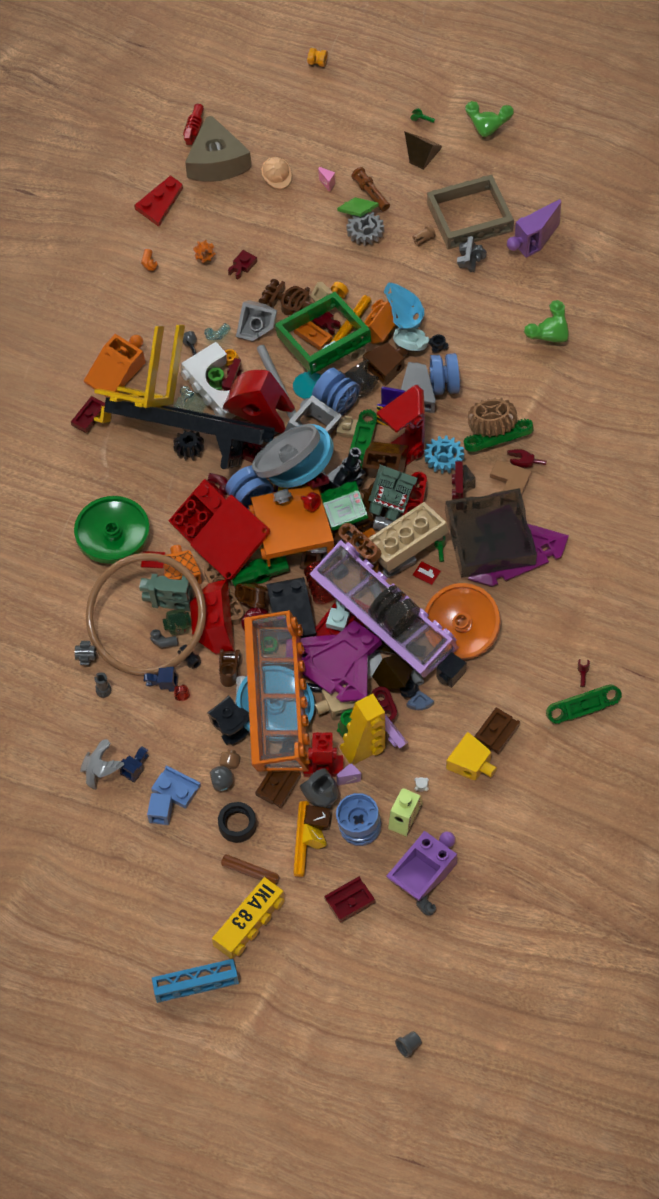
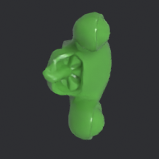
(488, 122)
(551, 329)

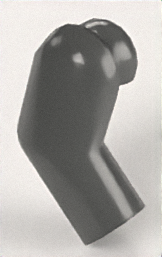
(425, 906)

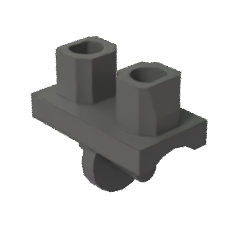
(472, 254)

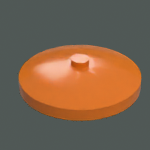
(468, 615)

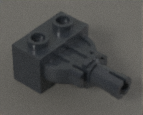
(347, 472)

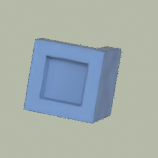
(160, 808)

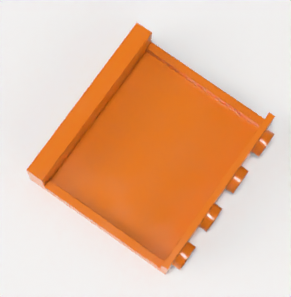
(291, 525)

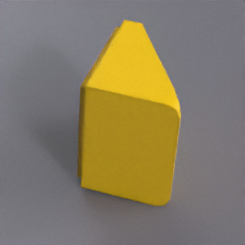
(313, 837)

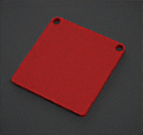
(230, 537)

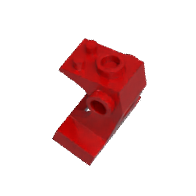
(324, 754)

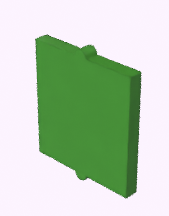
(357, 206)

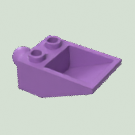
(535, 229)
(422, 867)

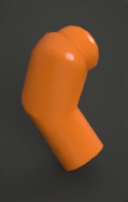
(147, 262)

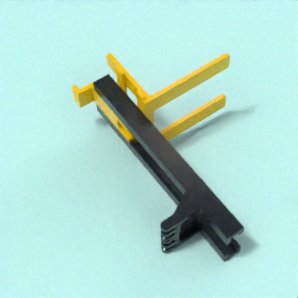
(156, 408)

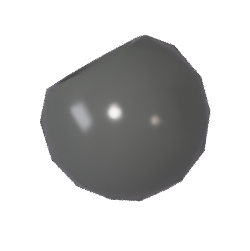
(221, 778)

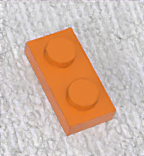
(313, 335)

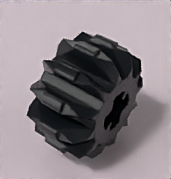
(188, 444)

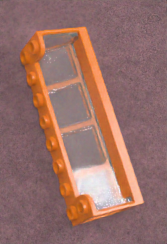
(276, 693)

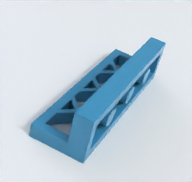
(195, 983)

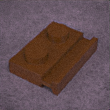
(497, 730)
(277, 786)

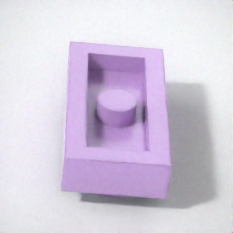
(396, 737)

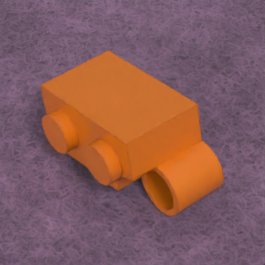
(380, 321)

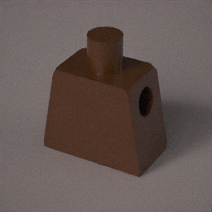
(385, 362)

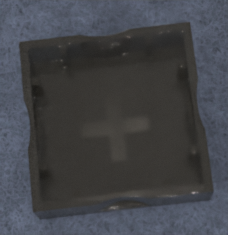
(490, 533)

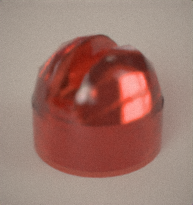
(179, 696)

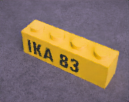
(248, 918)

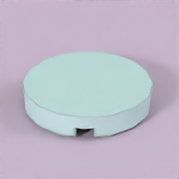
(411, 339)

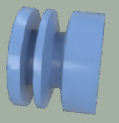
(336, 391)
(358, 809)

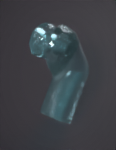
(218, 334)

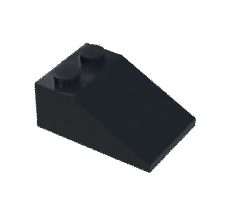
(292, 596)

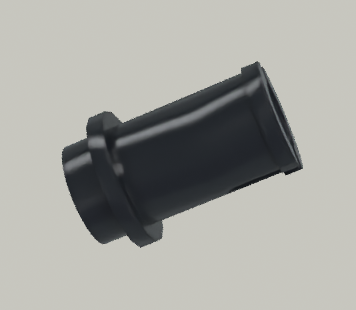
(192, 660)

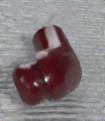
(218, 479)

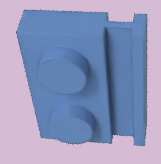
(177, 785)

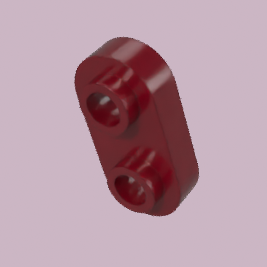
(388, 703)

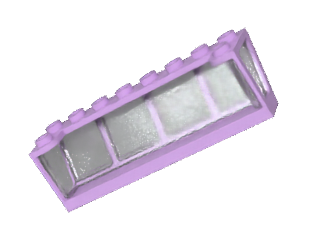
(357, 586)

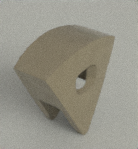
(216, 154)

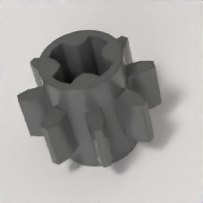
(85, 652)

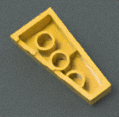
(365, 731)

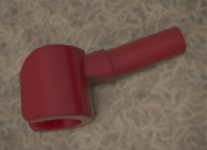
(583, 669)

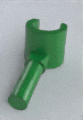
(417, 113)
(440, 545)

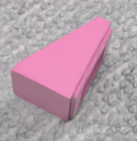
(327, 178)

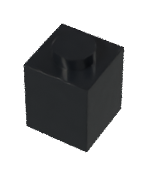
(451, 670)

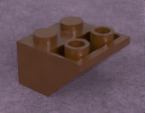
(384, 454)

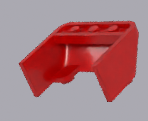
(407, 412)

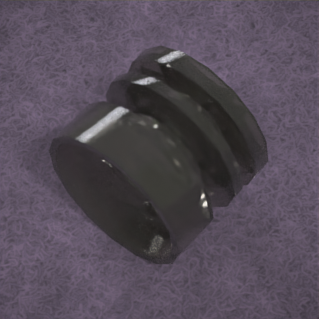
(394, 611)

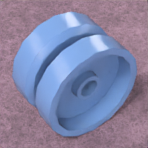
(444, 374)
(247, 484)

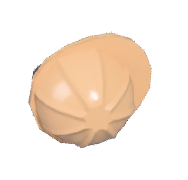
(276, 172)

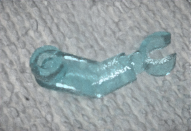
(185, 393)

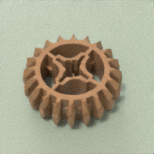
(492, 417)

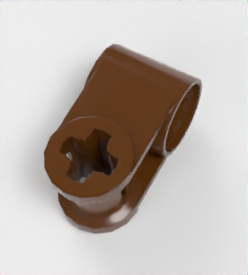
(251, 594)
(228, 664)

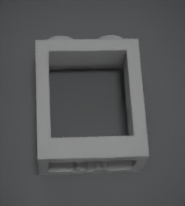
(319, 411)

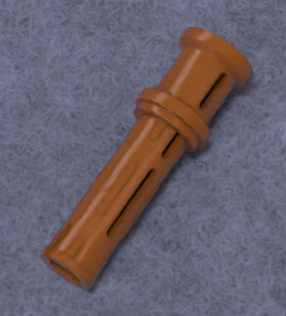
(367, 184)

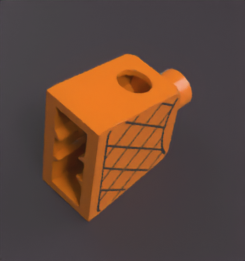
(185, 558)

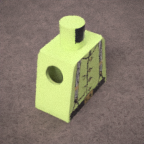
(405, 808)

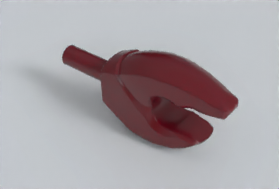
(527, 459)

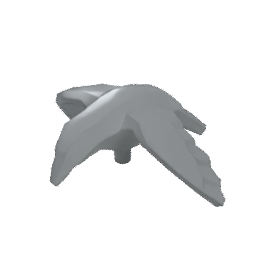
(96, 767)

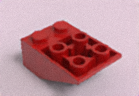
(197, 509)

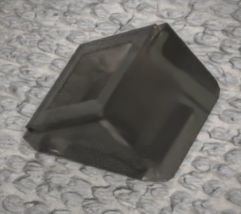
(468, 479)

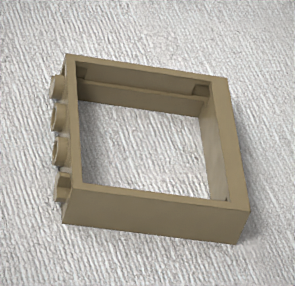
(480, 231)

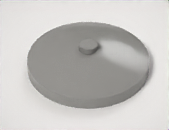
(286, 451)

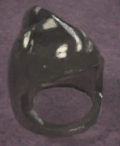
(360, 376)

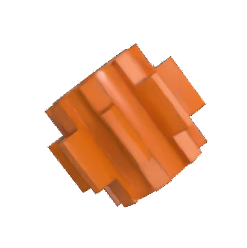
(206, 248)

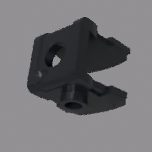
(229, 720)

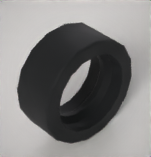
(237, 807)

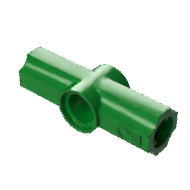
(259, 572)

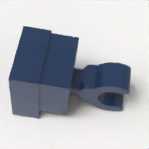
(166, 678)
(133, 766)

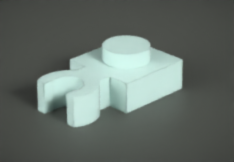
(338, 617)

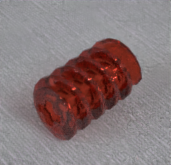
(318, 593)

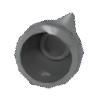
(320, 789)

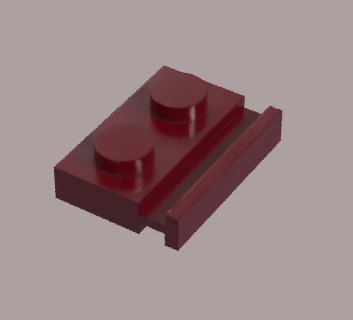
(457, 480)
(349, 899)

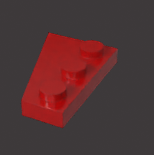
(158, 201)

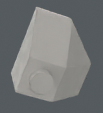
(255, 320)

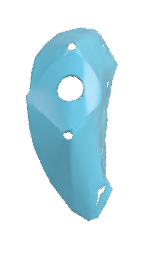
(402, 306)

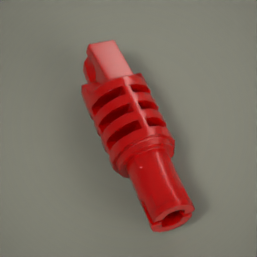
(193, 124)

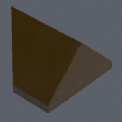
(420, 150)
(392, 672)

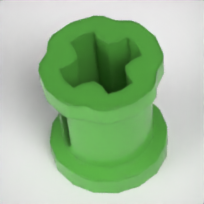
(216, 378)

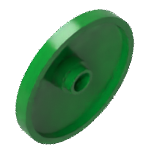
(111, 529)

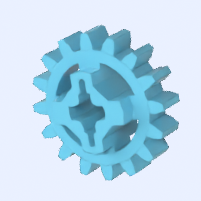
(444, 454)

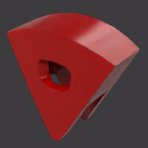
(258, 391)

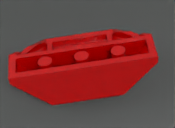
(218, 623)

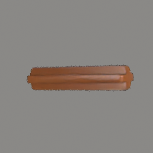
(249, 869)

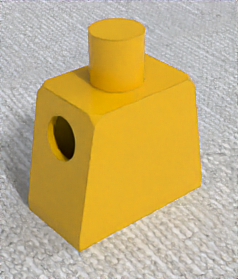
(470, 759)

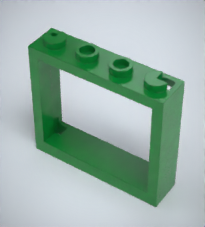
(332, 352)

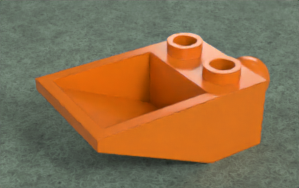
(116, 363)

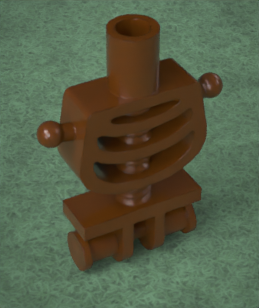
(293, 296)

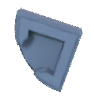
(420, 701)

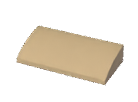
(408, 535)

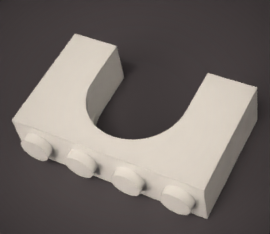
(196, 372)

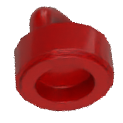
(311, 501)

